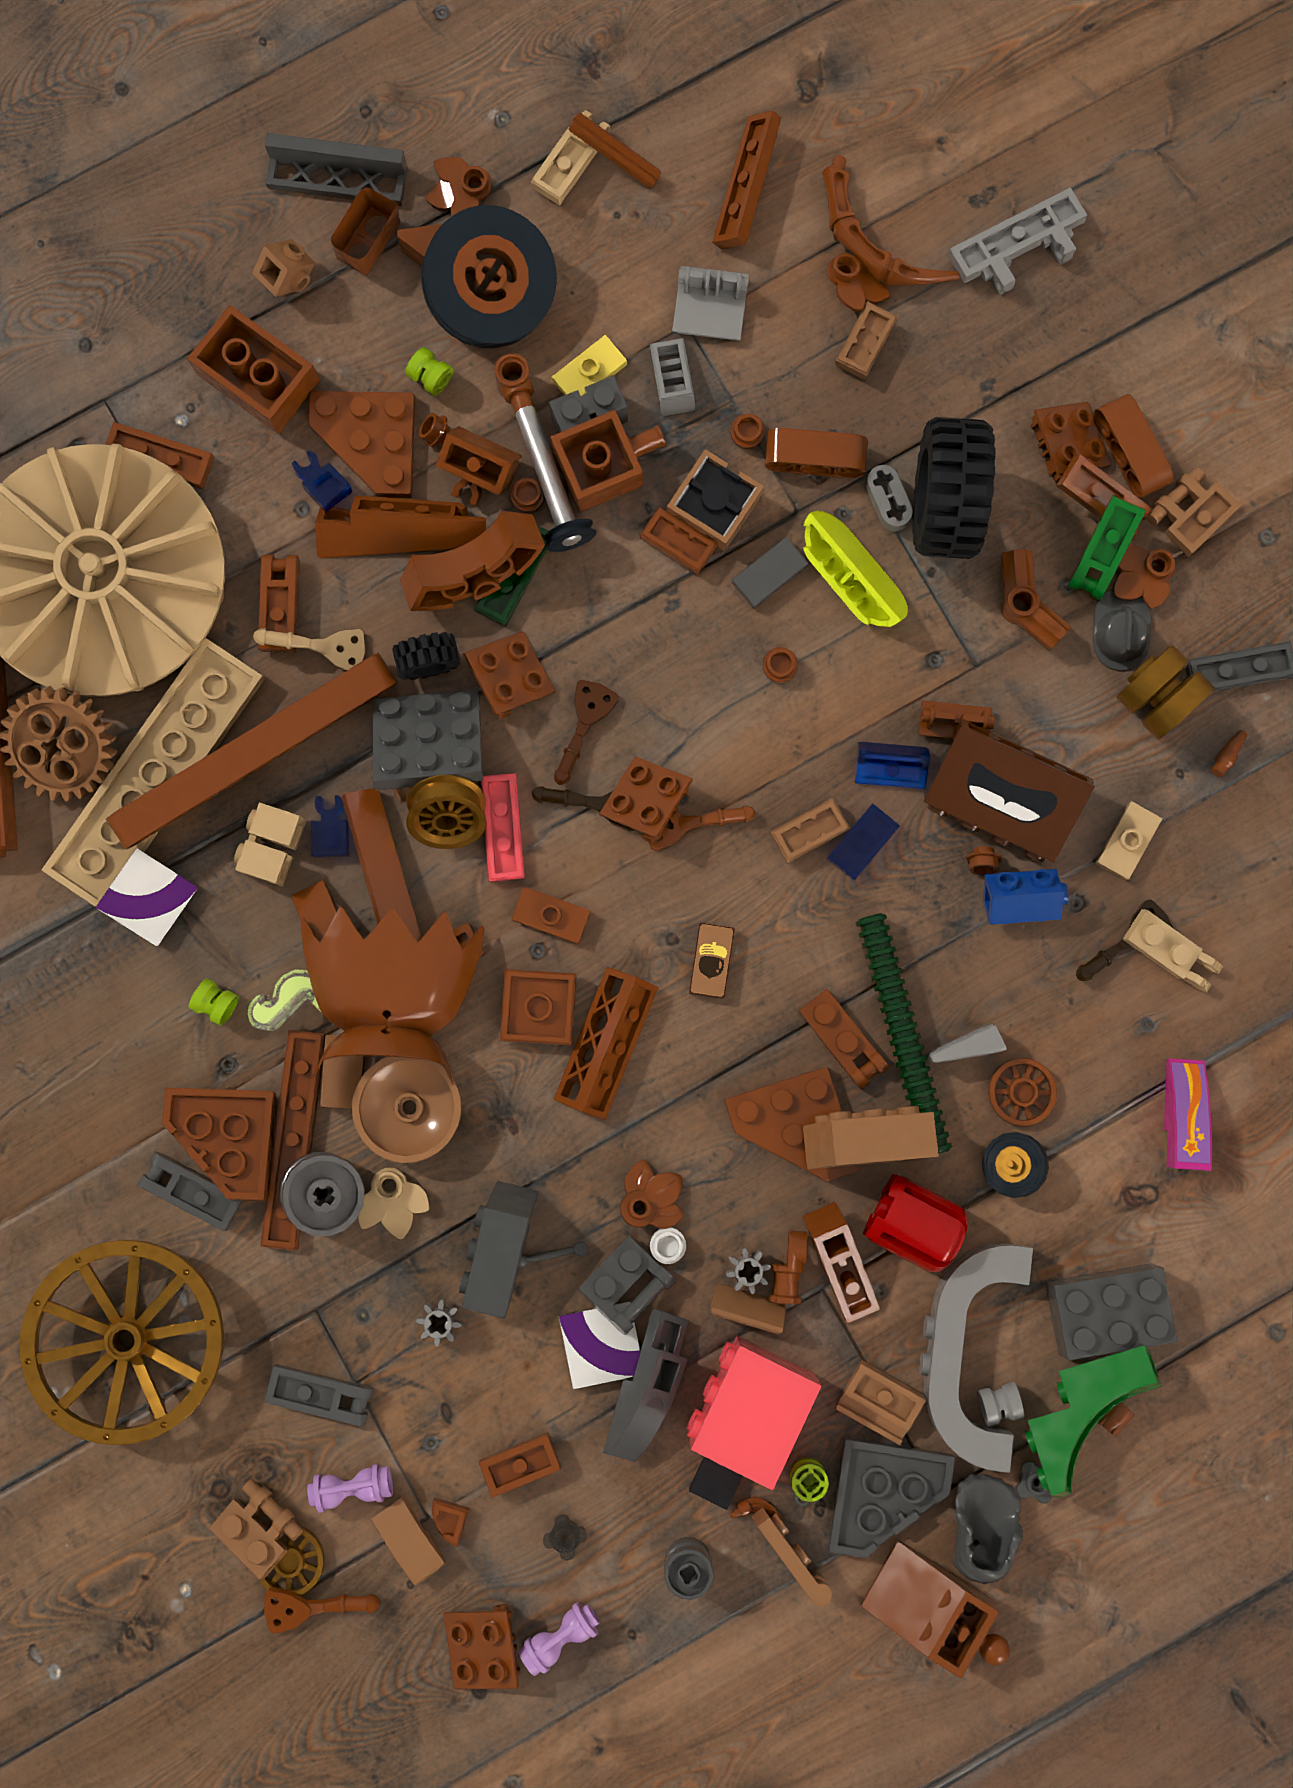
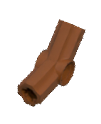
(1019, 583)

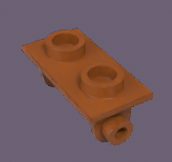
(943, 719)

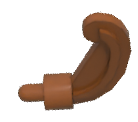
(752, 1505)

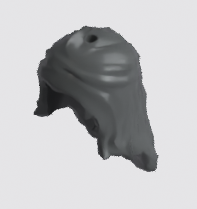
(990, 1516)

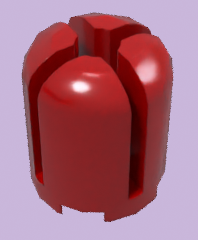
(917, 1224)

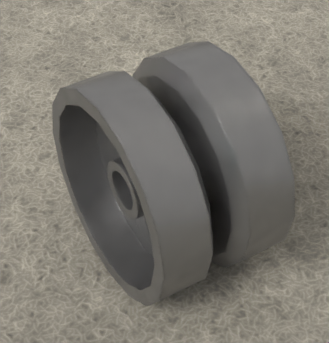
(328, 1214)

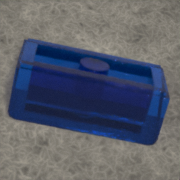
(892, 765)

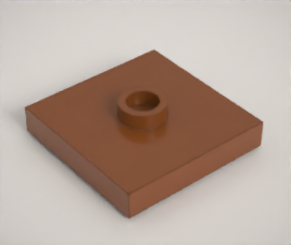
(538, 1007)

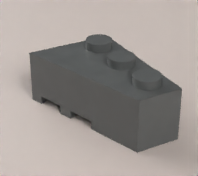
(497, 1249)

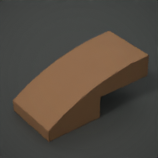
(408, 1541)

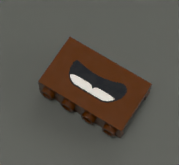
(1008, 792)

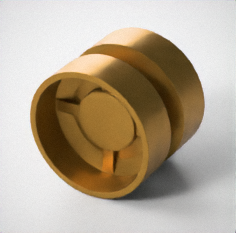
(1158, 684)

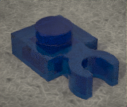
(323, 484)
(329, 835)

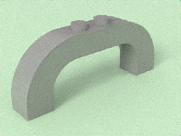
(945, 1332)

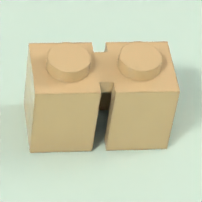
(273, 826)

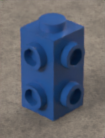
(1024, 896)

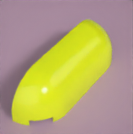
(852, 571)

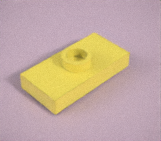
(591, 366)

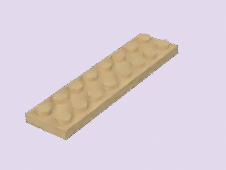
(177, 734)

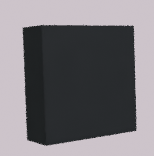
(715, 1483)

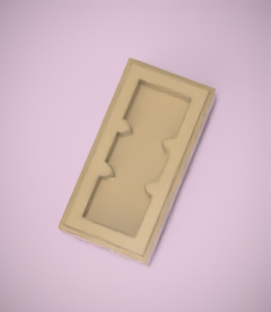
(1128, 841)

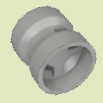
(1000, 1404)

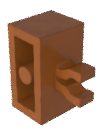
(477, 462)

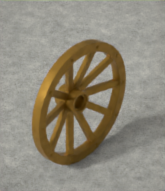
(41, 1302)

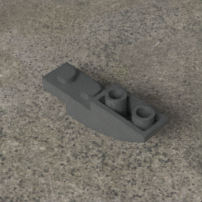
(649, 1396)

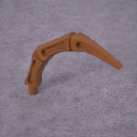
(849, 233)

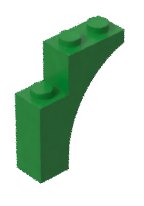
(1091, 1393)

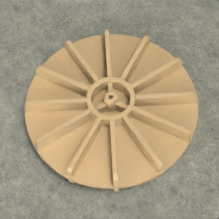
(104, 570)

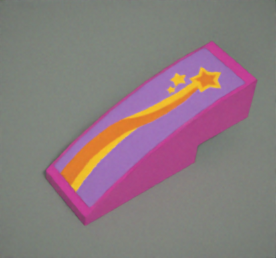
(1188, 1115)

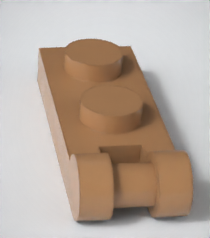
(793, 1557)

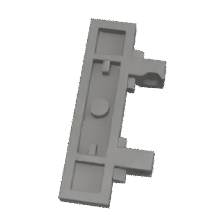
(1044, 224)

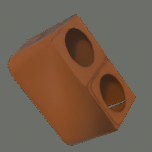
(365, 205)

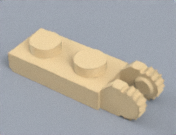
(564, 165)
(1170, 949)

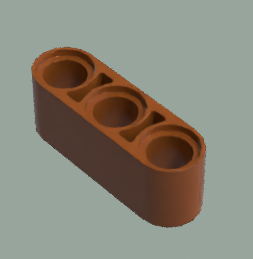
(1133, 446)
(816, 452)

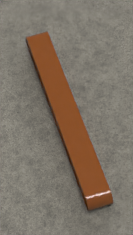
(251, 751)

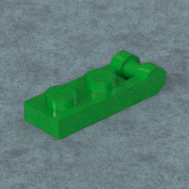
(1107, 546)

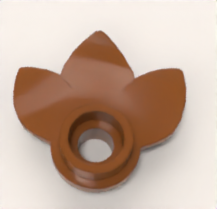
(454, 188)
(855, 282)
(1140, 579)
(655, 1193)

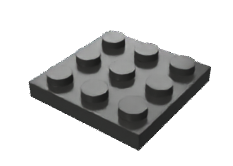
(426, 738)

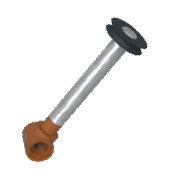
(568, 531)

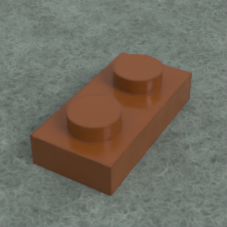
(519, 1464)

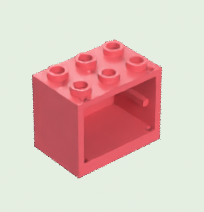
(752, 1411)

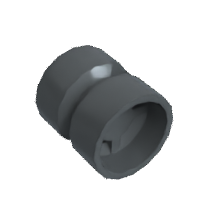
(688, 1568)

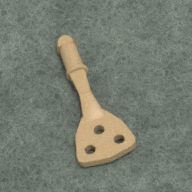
(325, 646)

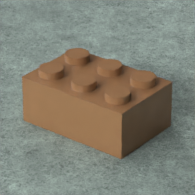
(870, 1138)

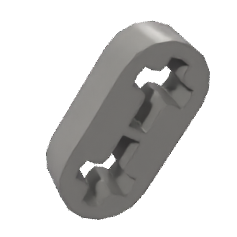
(895, 494)

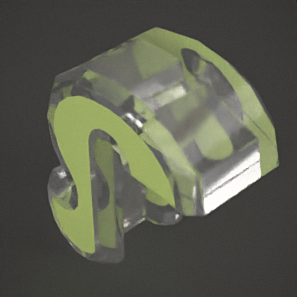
(288, 995)

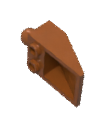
(928, 1604)

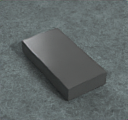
(770, 572)

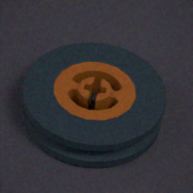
(454, 252)

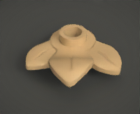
(392, 1208)

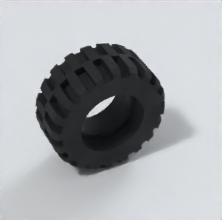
(953, 487)

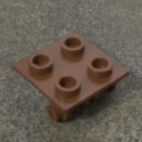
(1067, 433)
(509, 673)
(646, 798)
(482, 1649)

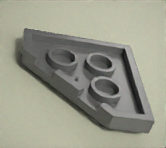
(884, 1492)

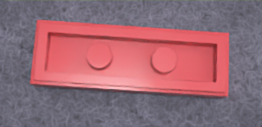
(503, 828)

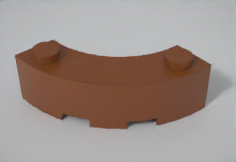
(474, 568)

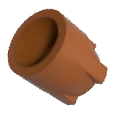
(1116, 1419)

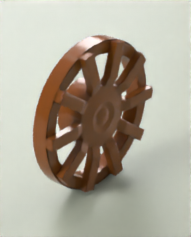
(1022, 1092)

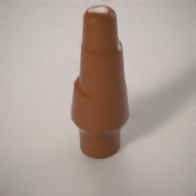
(1228, 755)

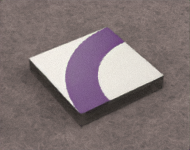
(146, 897)
(597, 1349)

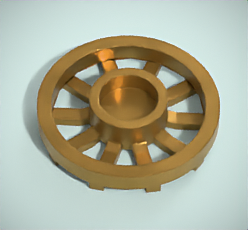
(294, 1562)

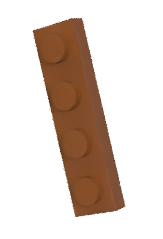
(747, 180)

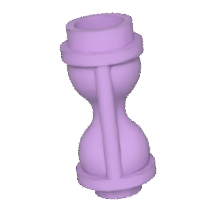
(367, 1485)
(545, 1648)

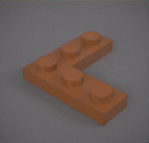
(187, 461)

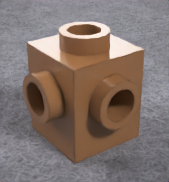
(283, 267)

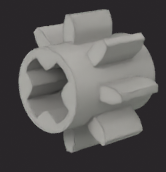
(739, 1265)
(440, 1332)

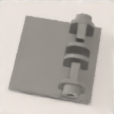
(710, 303)

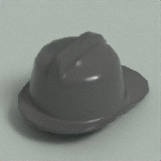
(1121, 631)

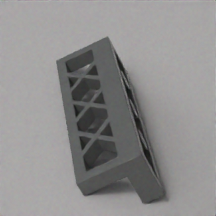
(333, 156)

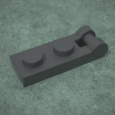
(189, 1192)
(318, 1394)

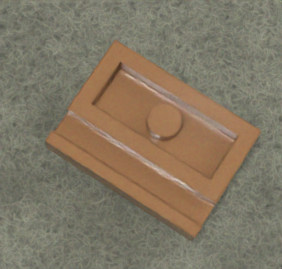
(880, 1402)

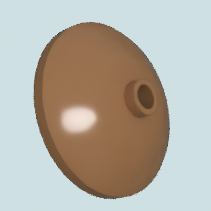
(381, 1114)

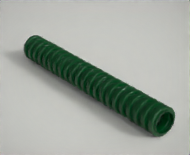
(900, 1021)

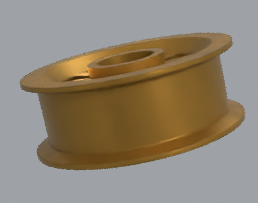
(446, 811)

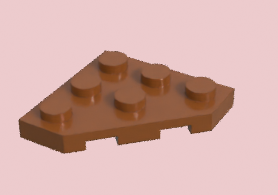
(369, 435)
(776, 1117)
(225, 1136)

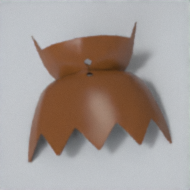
(391, 972)

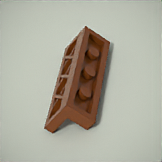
(611, 1045)

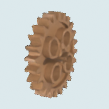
(28, 729)

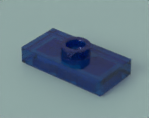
(863, 842)

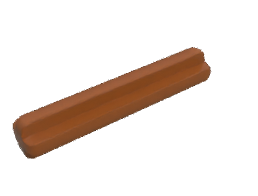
(614, 150)

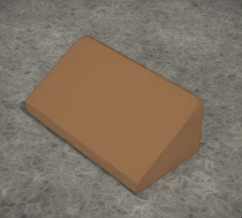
(340, 1078)
(748, 1309)

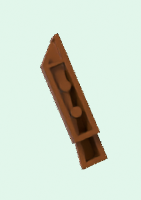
(394, 526)

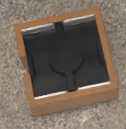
(715, 499)

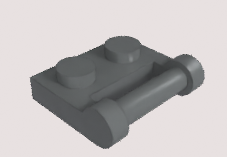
(617, 1276)

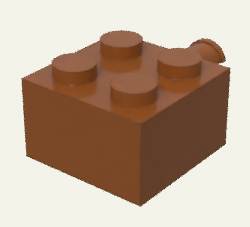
(602, 459)

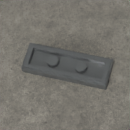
(1245, 666)

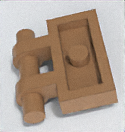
(1201, 519)
(248, 1537)

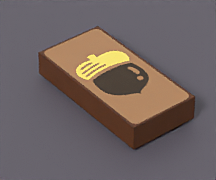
(711, 960)

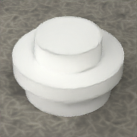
(668, 1245)

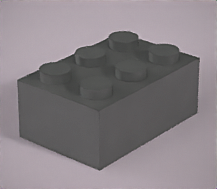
(1111, 1311)

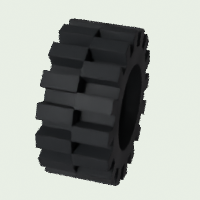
(426, 656)

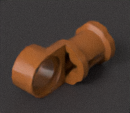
(787, 1275)

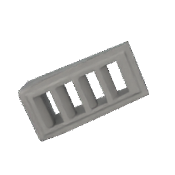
(674, 398)
(976, 1043)

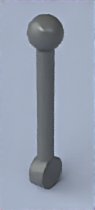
(579, 1249)

